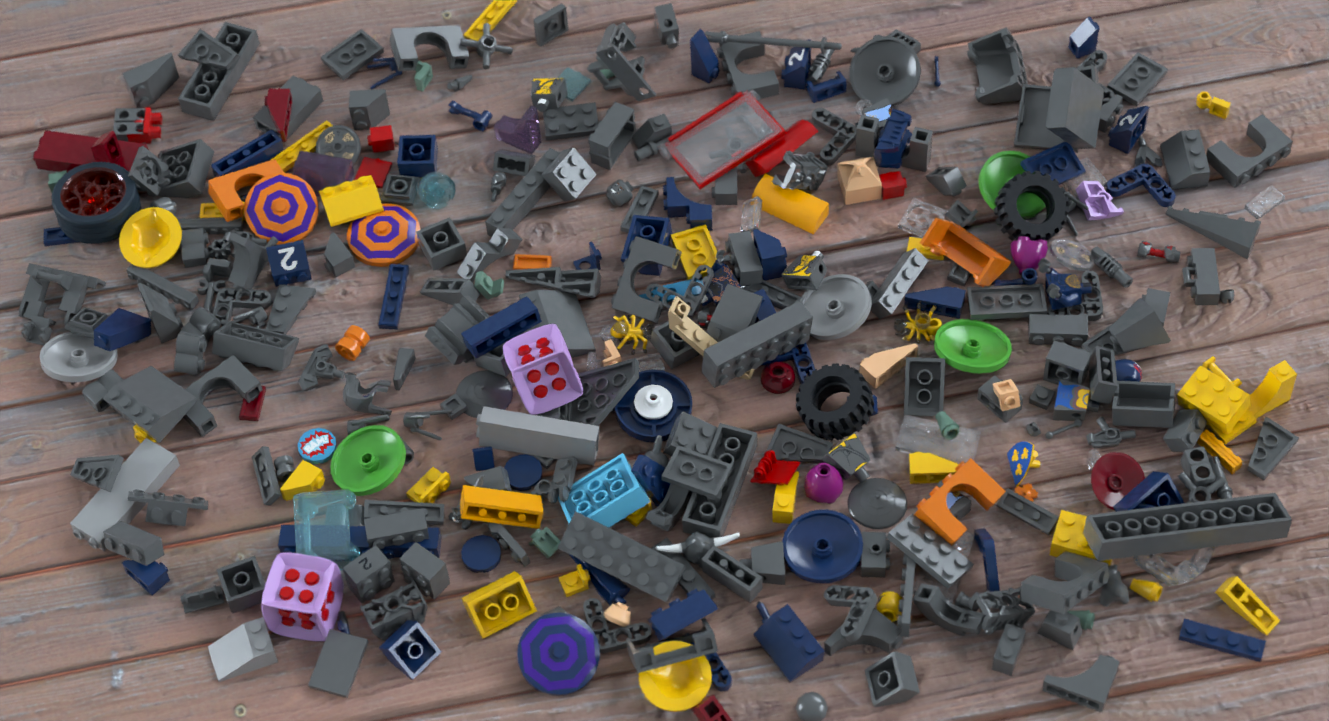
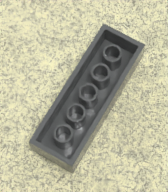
(212, 85)
(757, 344)
(711, 515)
(621, 557)

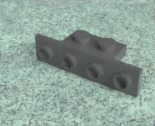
(167, 509)

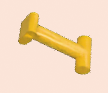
(1210, 363)

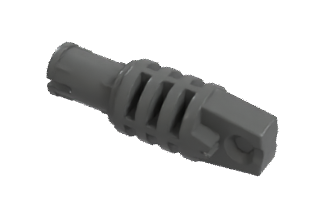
(819, 66)
(1111, 266)

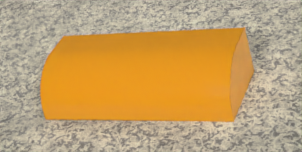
(791, 205)
(501, 507)

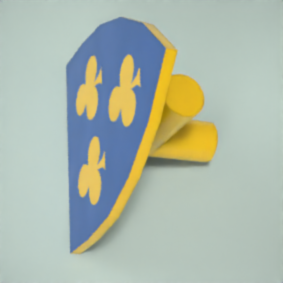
(1021, 458)

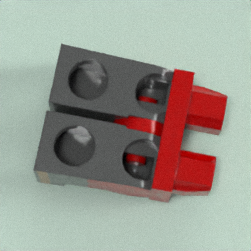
(137, 125)

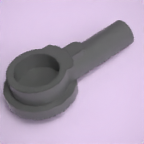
(542, 488)

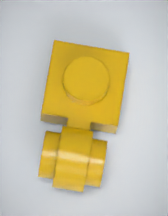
(1216, 106)

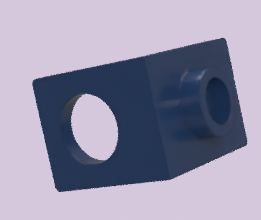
(593, 259)

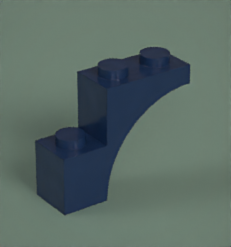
(680, 206)

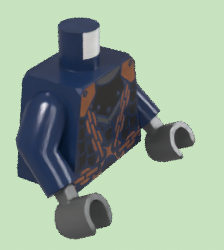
(721, 278)

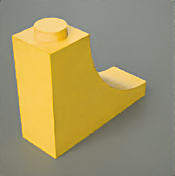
(1273, 390)

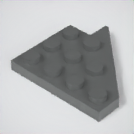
(602, 391)

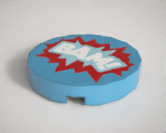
(317, 446)

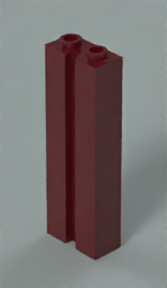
(66, 151)

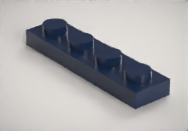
(1222, 640)

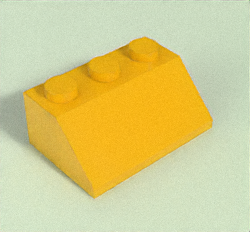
(351, 200)
(499, 604)

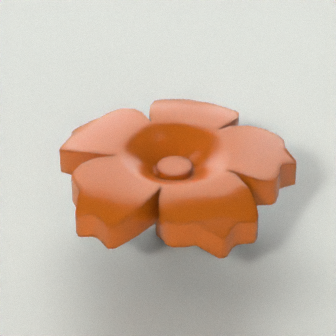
(1027, 492)

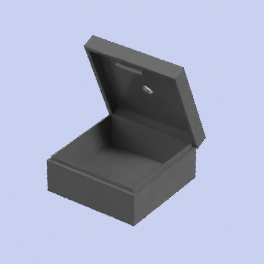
(1060, 112)

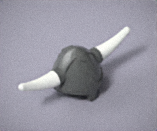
(697, 546)

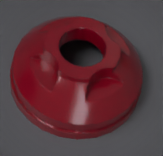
(778, 384)

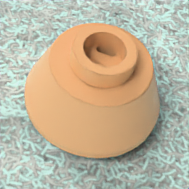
(618, 614)

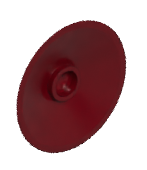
(1115, 477)

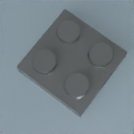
(551, 24)

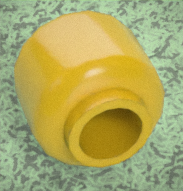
(889, 605)

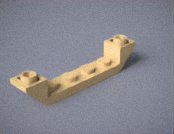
(690, 331)

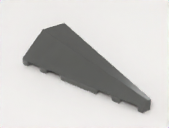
(1231, 233)
(580, 282)

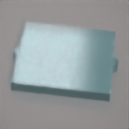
(575, 83)

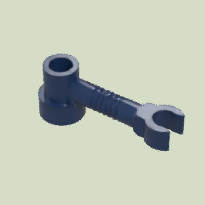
(481, 120)
(1029, 277)

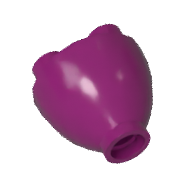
(1028, 253)
(823, 483)

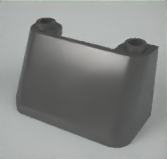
(998, 67)

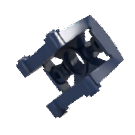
(893, 140)

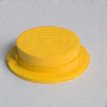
(150, 237)
(678, 684)

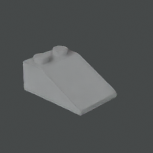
(242, 650)

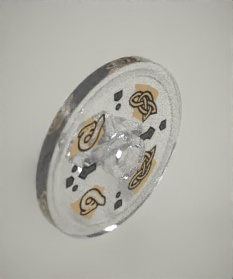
(1072, 255)

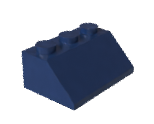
(650, 228)
(1153, 491)
(681, 613)
(789, 643)

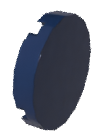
(523, 472)
(481, 554)

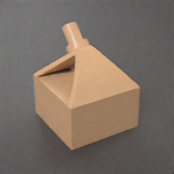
(859, 180)

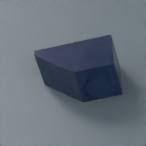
(149, 577)

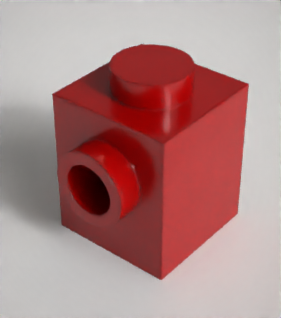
(381, 138)
(892, 185)

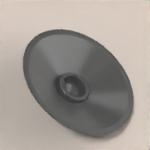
(486, 390)
(877, 503)

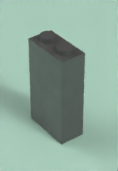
(305, 101)

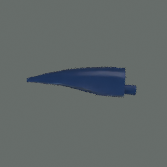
(606, 585)

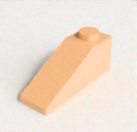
(885, 364)

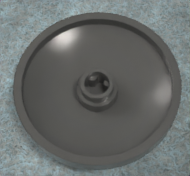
(885, 70)

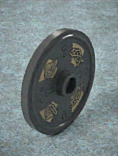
(339, 142)

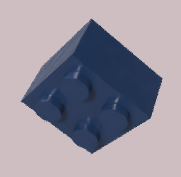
(417, 155)

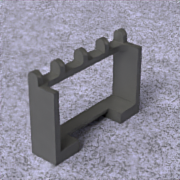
(645, 658)

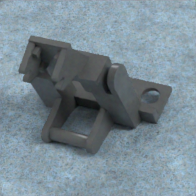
(628, 73)
(33, 303)

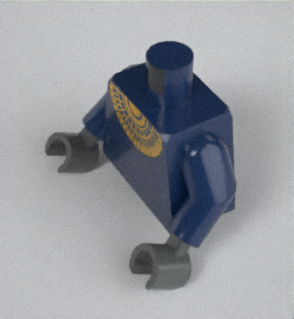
(1062, 289)

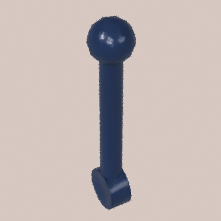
(937, 83)

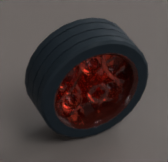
(95, 202)

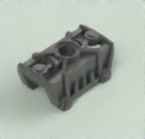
(806, 177)
(1010, 614)
(395, 617)

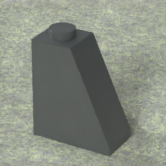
(1138, 328)

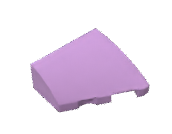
(1098, 201)

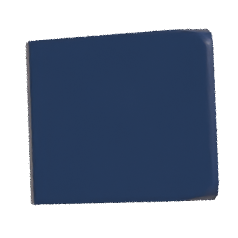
(483, 458)

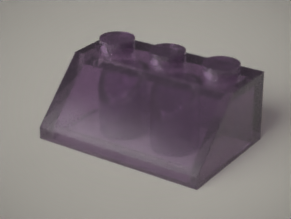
(323, 170)

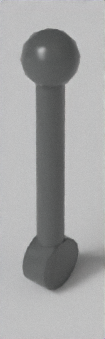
(1078, 423)

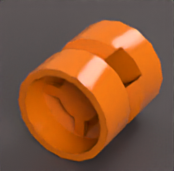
(352, 343)

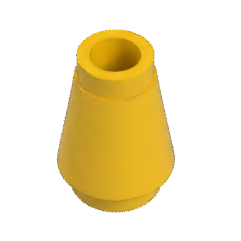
(1147, 589)

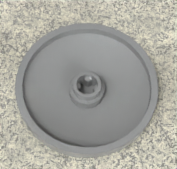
(837, 306)
(75, 358)

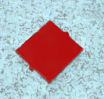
(376, 168)

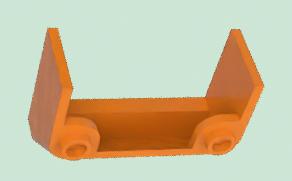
(966, 250)

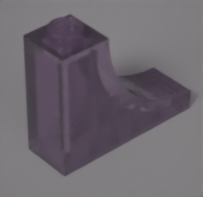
(521, 132)

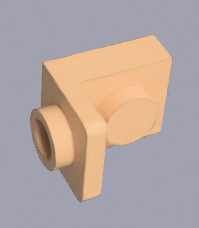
(611, 354)
(1007, 394)

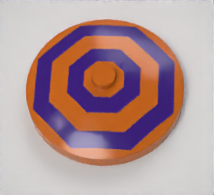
(281, 208)
(384, 236)

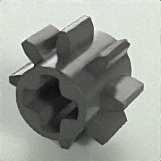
(219, 249)

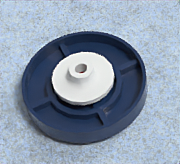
(653, 405)

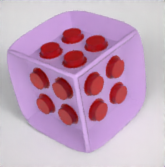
(542, 369)
(302, 596)

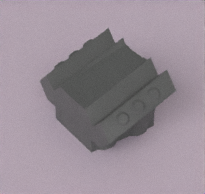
(447, 331)

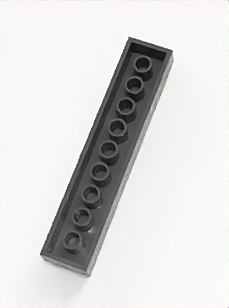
(1186, 526)

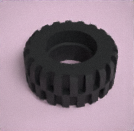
(1044, 188)
(822, 385)

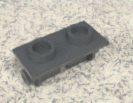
(202, 599)

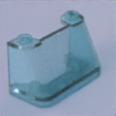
(323, 525)

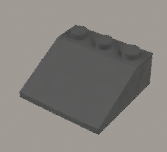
(189, 168)

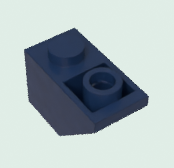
(1084, 38)

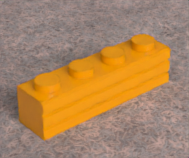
(1217, 448)

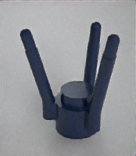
(386, 62)

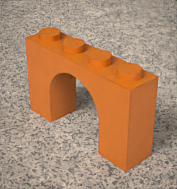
(224, 188)
(968, 479)

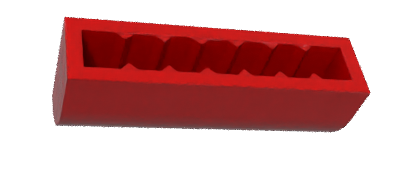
(773, 154)

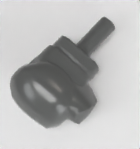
(497, 182)

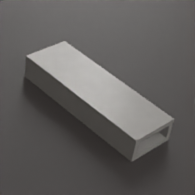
(537, 435)
(143, 470)

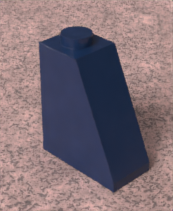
(121, 329)

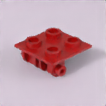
(773, 470)

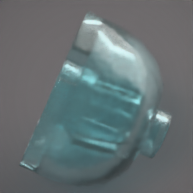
(436, 190)

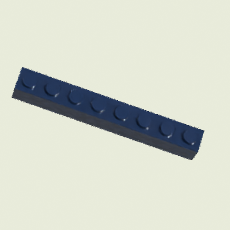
(358, 537)

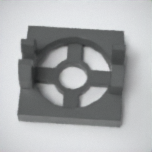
(137, 171)

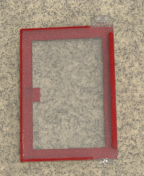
(722, 138)

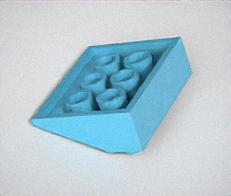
(606, 494)

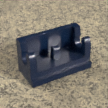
(827, 88)

